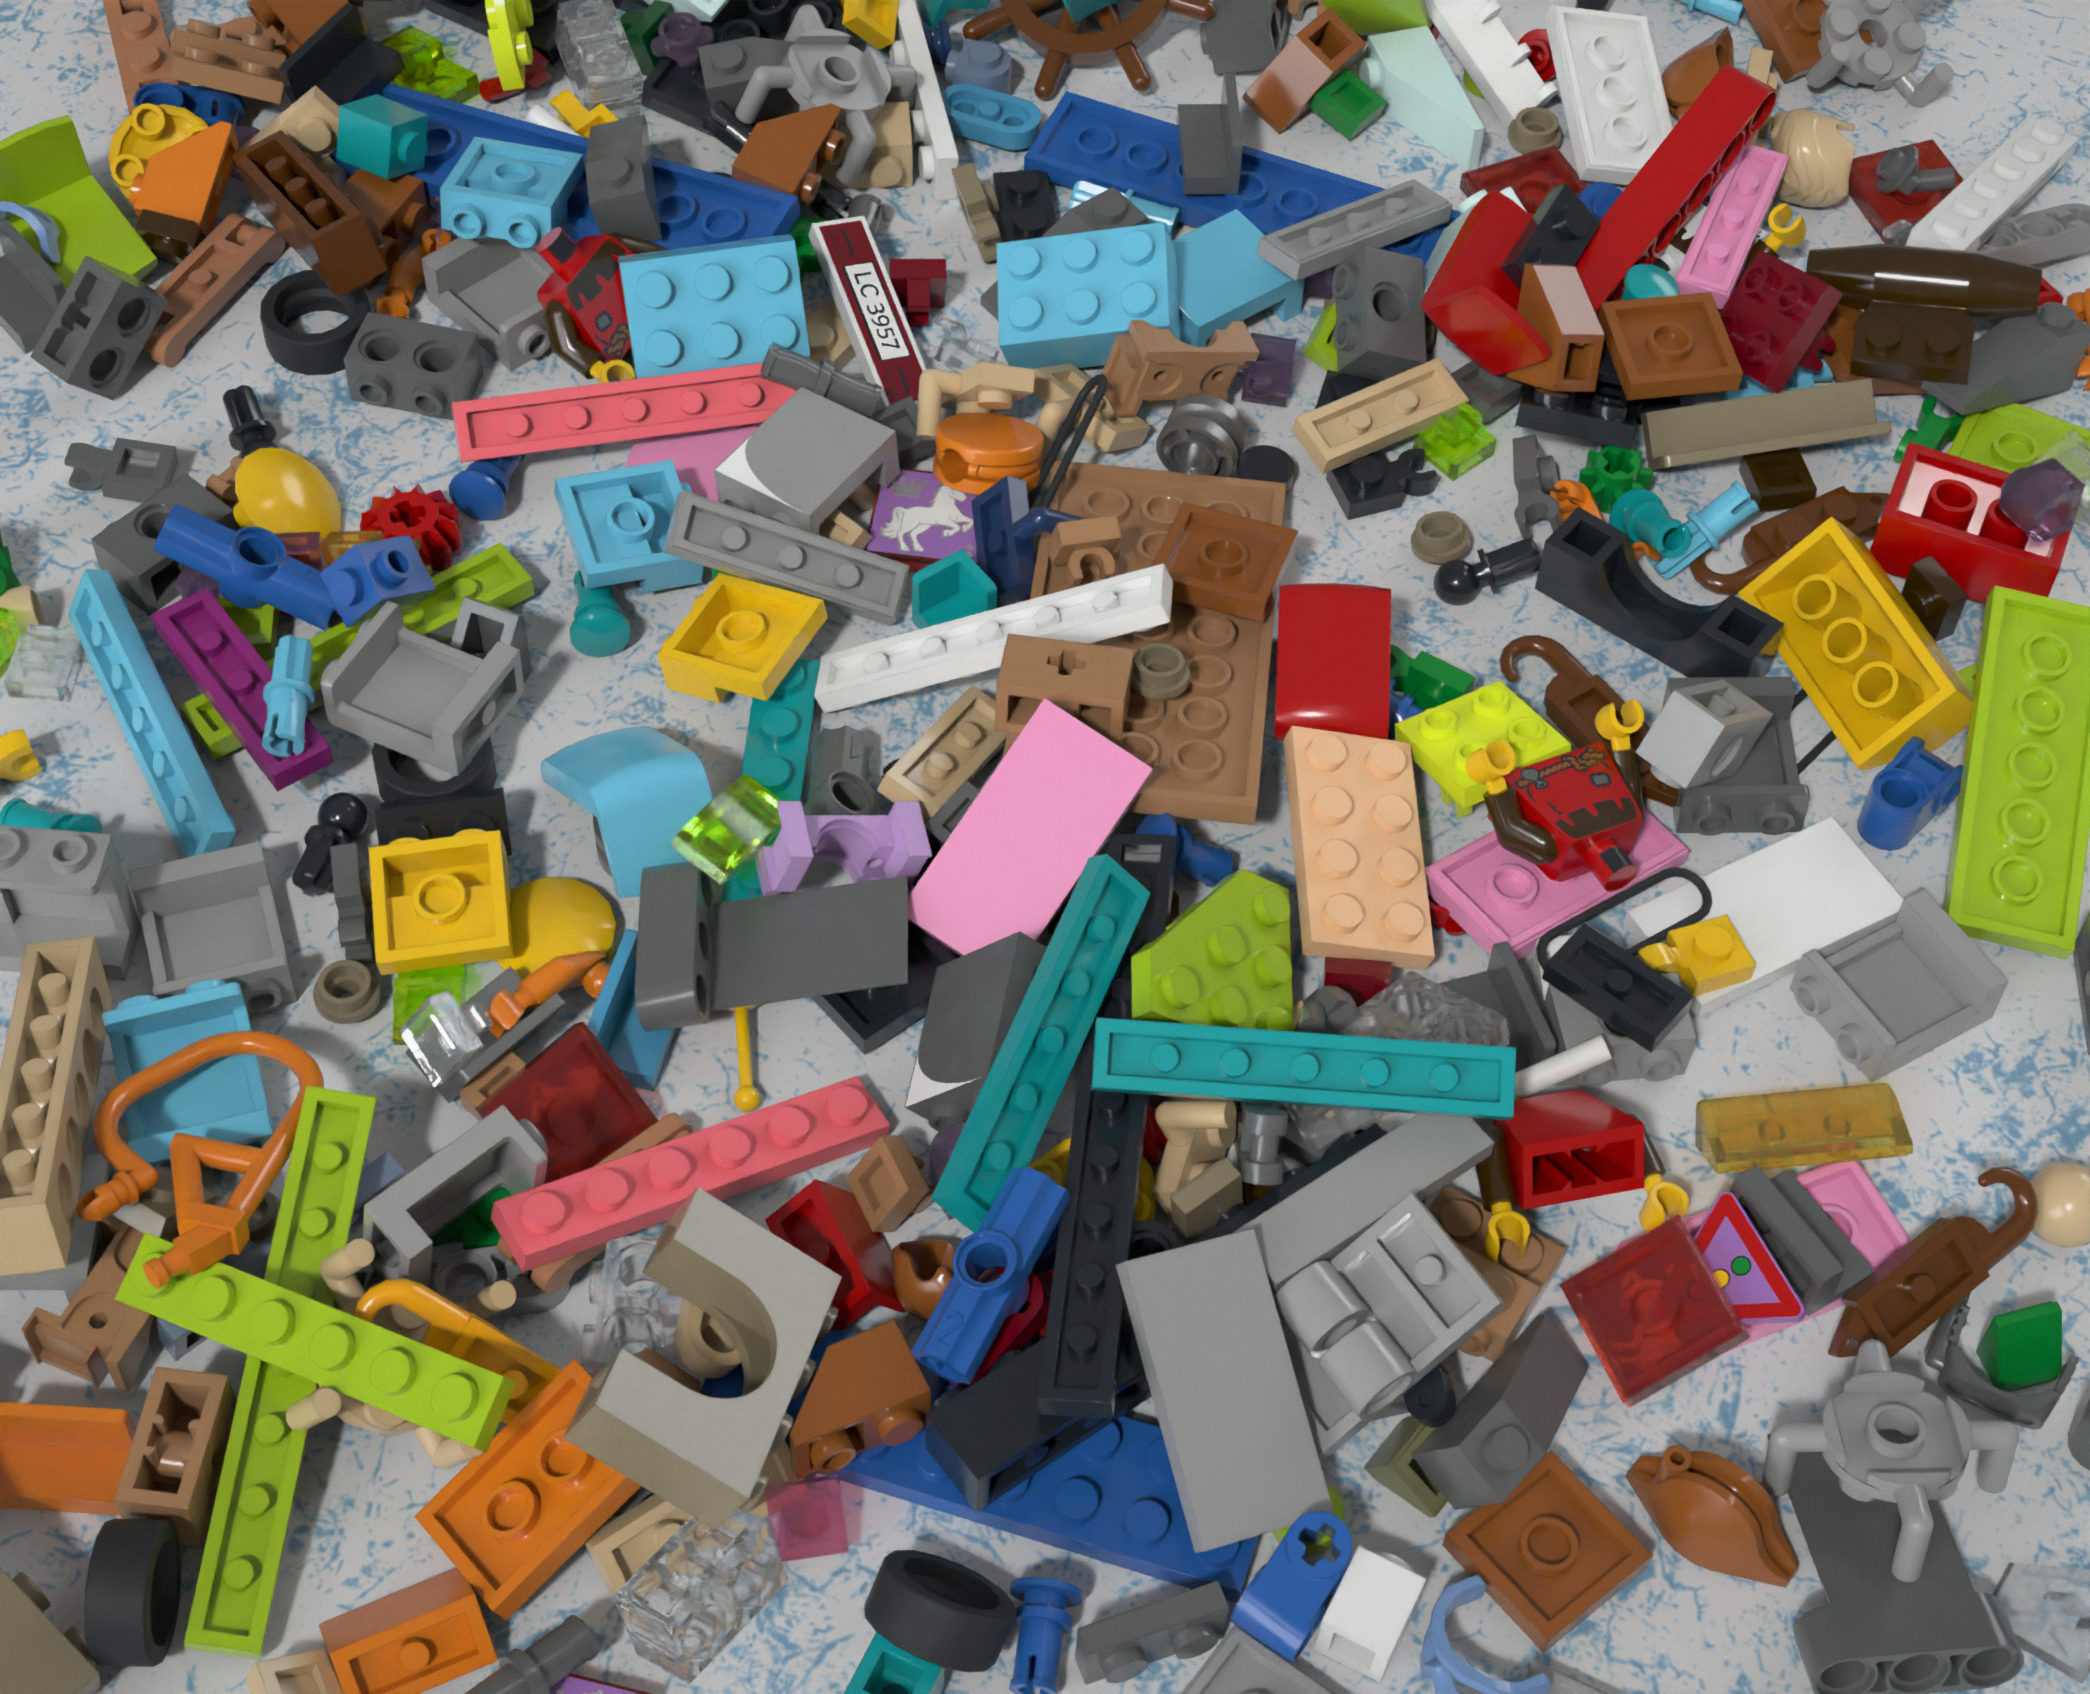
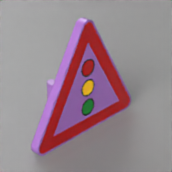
(1746, 1265)

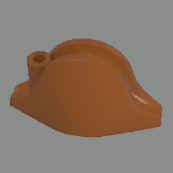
(1694, 70)
(1714, 1514)

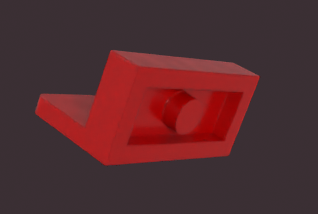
(835, 1232)

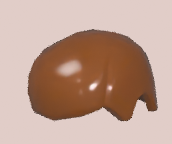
(922, 1274)

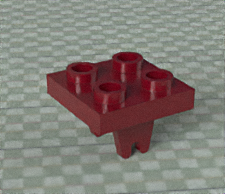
(1778, 320)

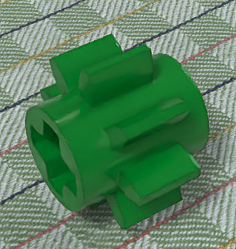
(1614, 473)

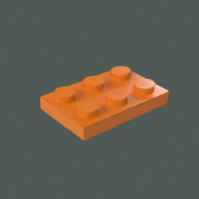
(525, 1500)

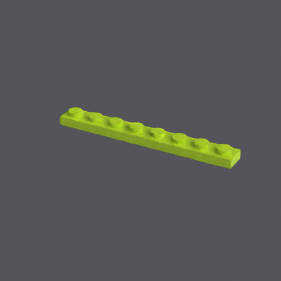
(262, 1450)

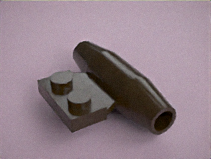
(1922, 304)

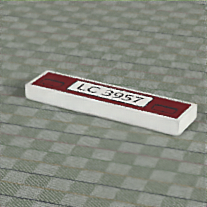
(869, 307)

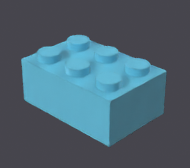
(1077, 290)
(713, 305)

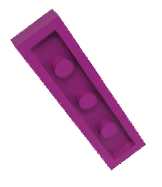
(233, 682)

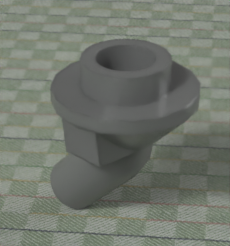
(1901, 172)
(1327, 1011)

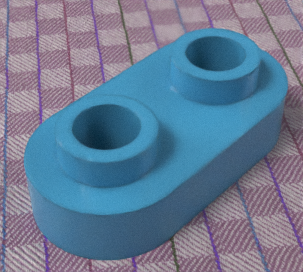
(991, 116)

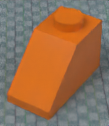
(188, 177)

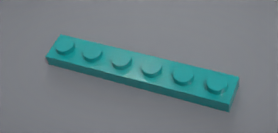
(778, 753)
(1043, 1040)
(1303, 1069)

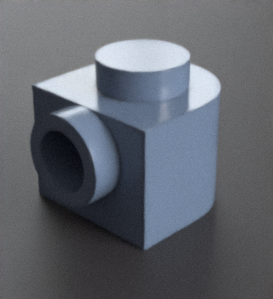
(981, 65)

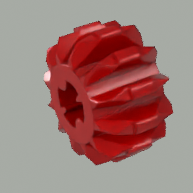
(421, 517)

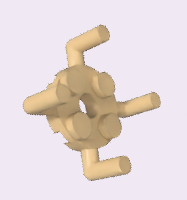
(339, 1274)

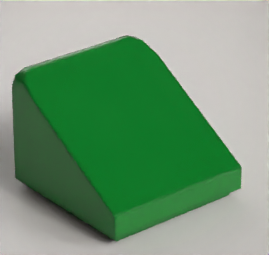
(2023, 1347)

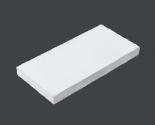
(1608, 90)
(1782, 902)

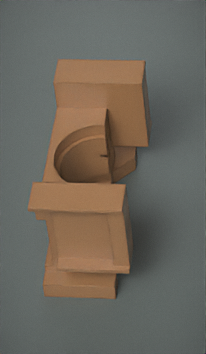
(1161, 367)
(95, 1329)

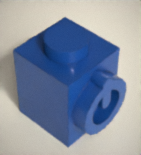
(376, 574)

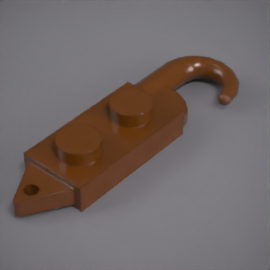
(1777, 535)
(1575, 700)
(1933, 1272)

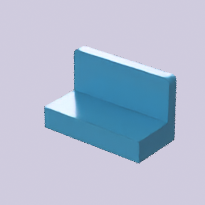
(618, 1027)

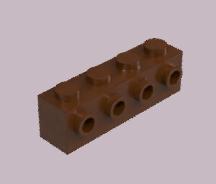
(312, 213)

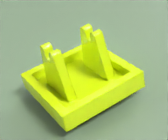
(1452, 731)

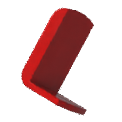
(1474, 297)
(1333, 659)

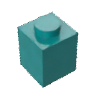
(382, 136)

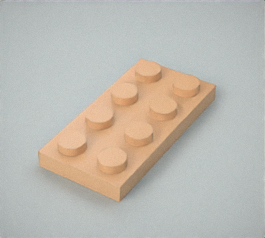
(1357, 848)

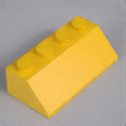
(1860, 648)

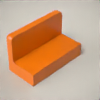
(62, 1457)
(410, 1638)

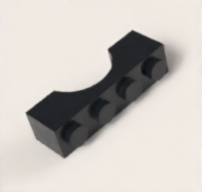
(1597, 576)

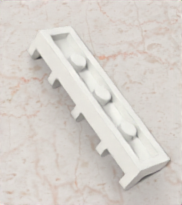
(1491, 55)

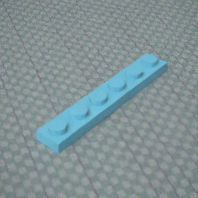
(149, 717)

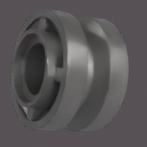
(1202, 436)

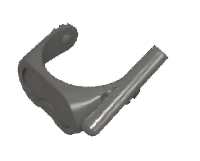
(1964, 1383)

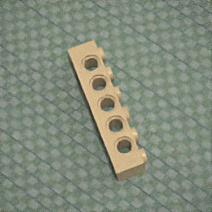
(48, 1099)

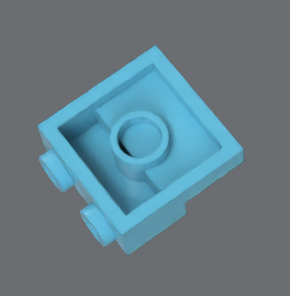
(509, 191)
(621, 526)

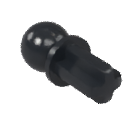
(248, 424)
(1460, 581)
(340, 821)

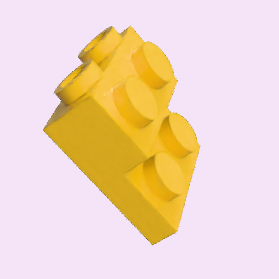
(739, 639)
(440, 901)

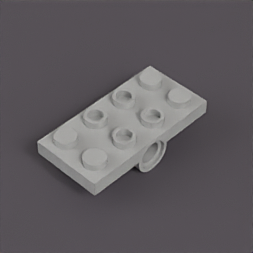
(1379, 1319)

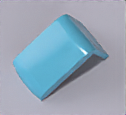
(640, 792)

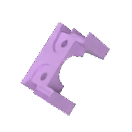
(860, 844)

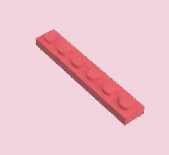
(614, 412)
(655, 1182)

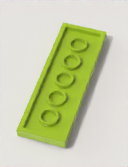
(2025, 778)

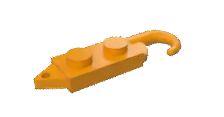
(465, 1337)

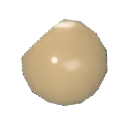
(2063, 1204)

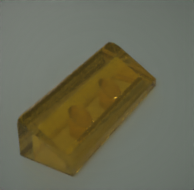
(1801, 1128)

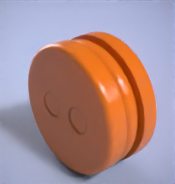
(983, 449)

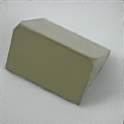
(1400, 1472)

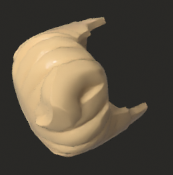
(1818, 157)

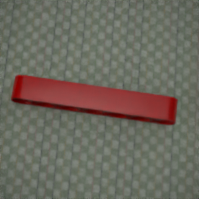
(1674, 181)

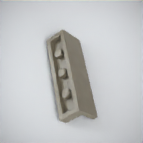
(1761, 424)

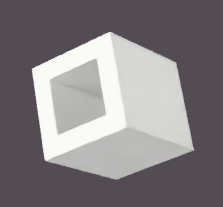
(1370, 1612)

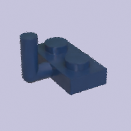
(1006, 533)

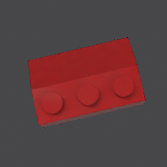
(1954, 514)

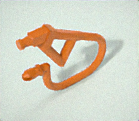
(204, 1229)

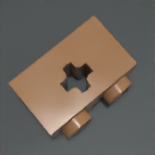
(1075, 676)
(178, 1452)

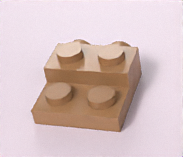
(224, 63)
(1514, 1280)

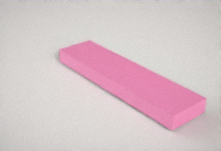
(1731, 224)

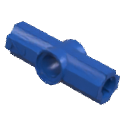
(247, 564)
(974, 1311)

